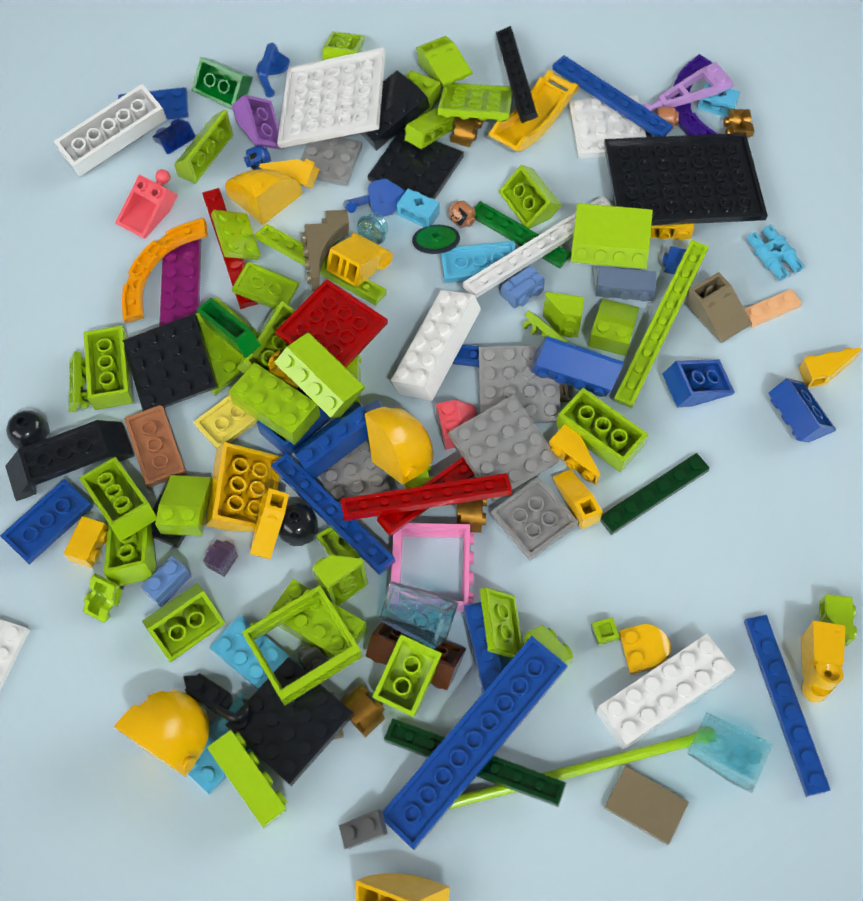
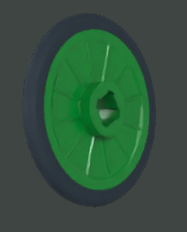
(436, 239)

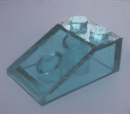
(418, 613)
(730, 751)

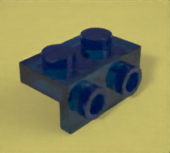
(174, 136)

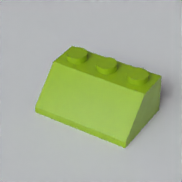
(529, 197)
(340, 577)
(183, 622)

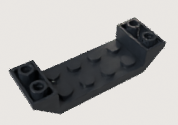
(66, 454)

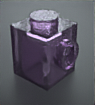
(220, 557)

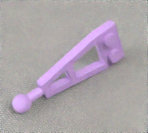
(712, 74)

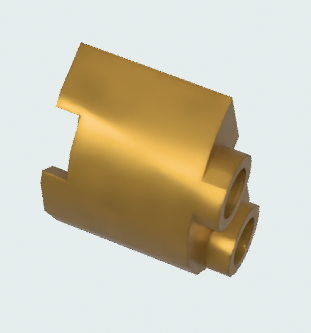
(739, 122)
(465, 131)
(472, 514)
(366, 713)

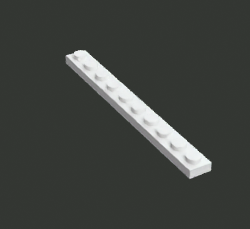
(524, 255)

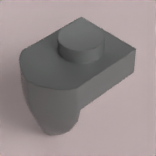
(311, 657)

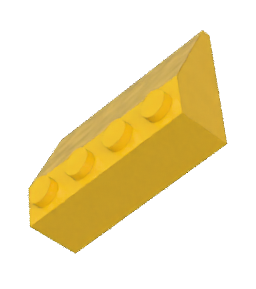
(238, 486)

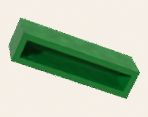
(228, 327)

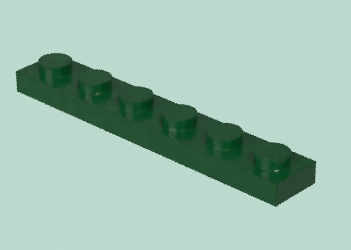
(654, 493)

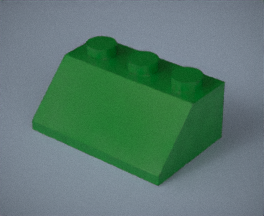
(220, 82)

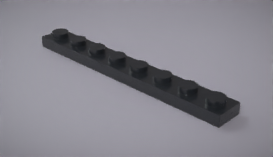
(516, 75)

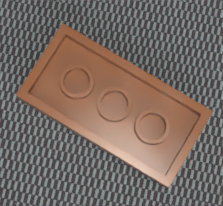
(154, 446)

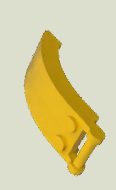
(549, 104)

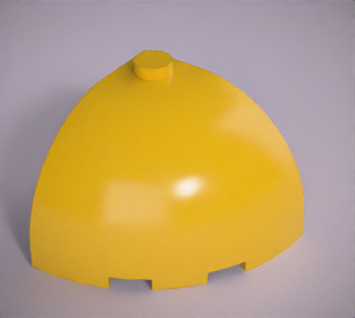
(263, 192)
(398, 443)
(169, 728)
(399, 888)

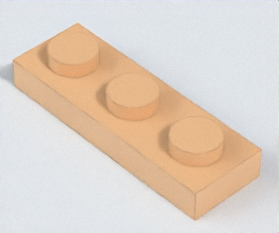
(773, 307)

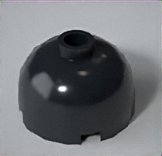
(26, 428)
(298, 525)

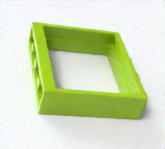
(319, 674)

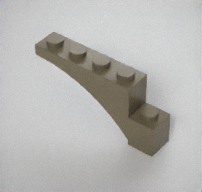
(320, 239)

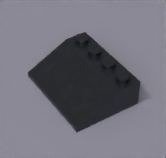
(400, 104)

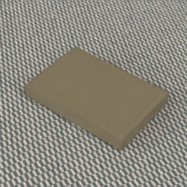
(646, 805)

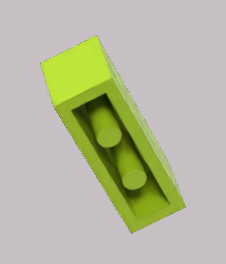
(428, 128)

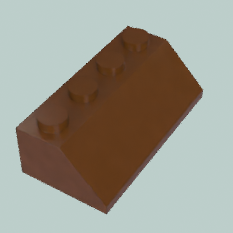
(385, 639)

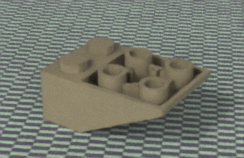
(718, 307)

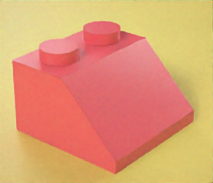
(451, 415)

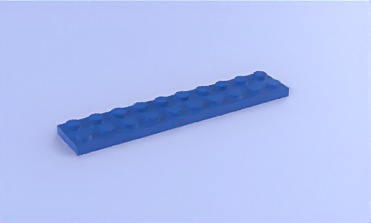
(473, 742)

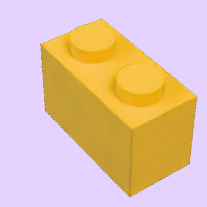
(87, 542)

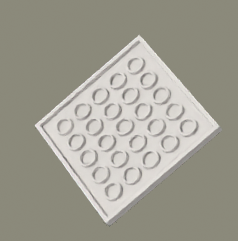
(332, 98)

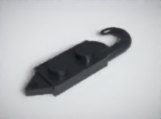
(214, 697)

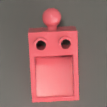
(144, 209)

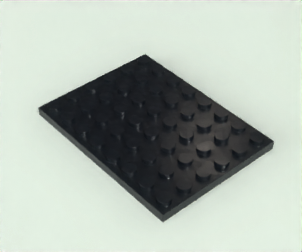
(686, 178)

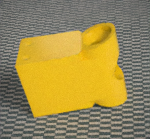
(357, 259)
(822, 659)

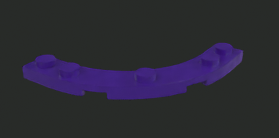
(687, 119)

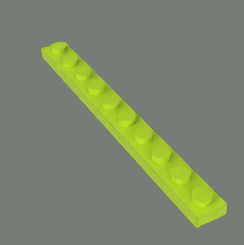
(661, 324)

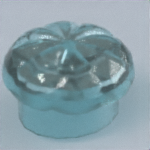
(373, 227)

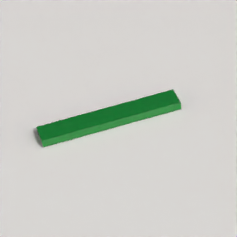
(516, 232)

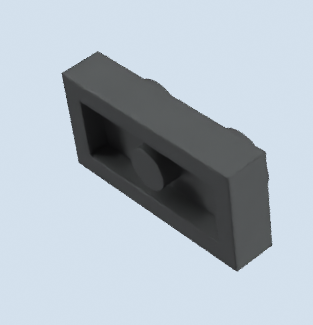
(363, 829)

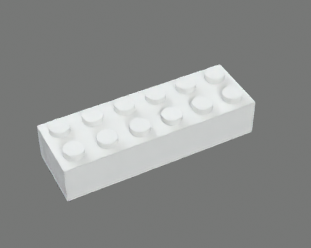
(110, 130)
(436, 345)
(664, 691)

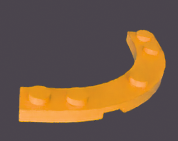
(145, 262)

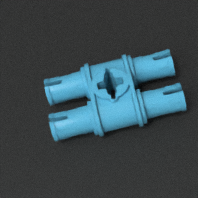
(775, 252)

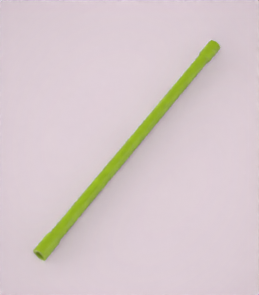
(584, 768)

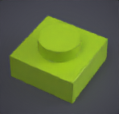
(605, 631)

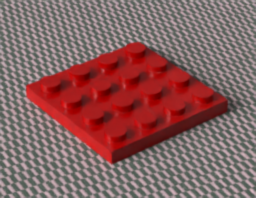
(335, 321)

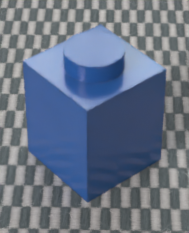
(672, 259)

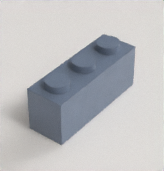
(626, 284)

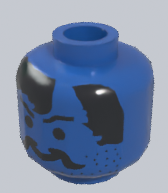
(256, 156)

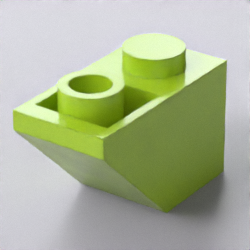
(839, 611)

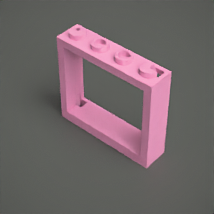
(438, 531)

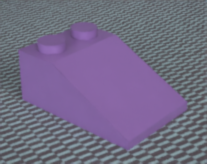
(257, 120)

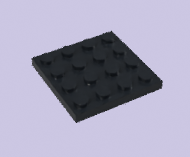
(417, 168)
(170, 363)
(291, 734)

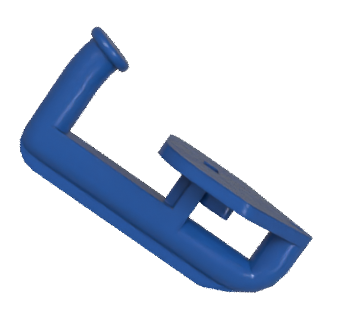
(272, 63)
(382, 196)

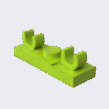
(537, 323)
(76, 383)

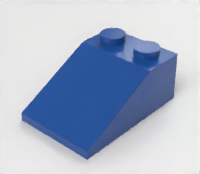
(697, 382)

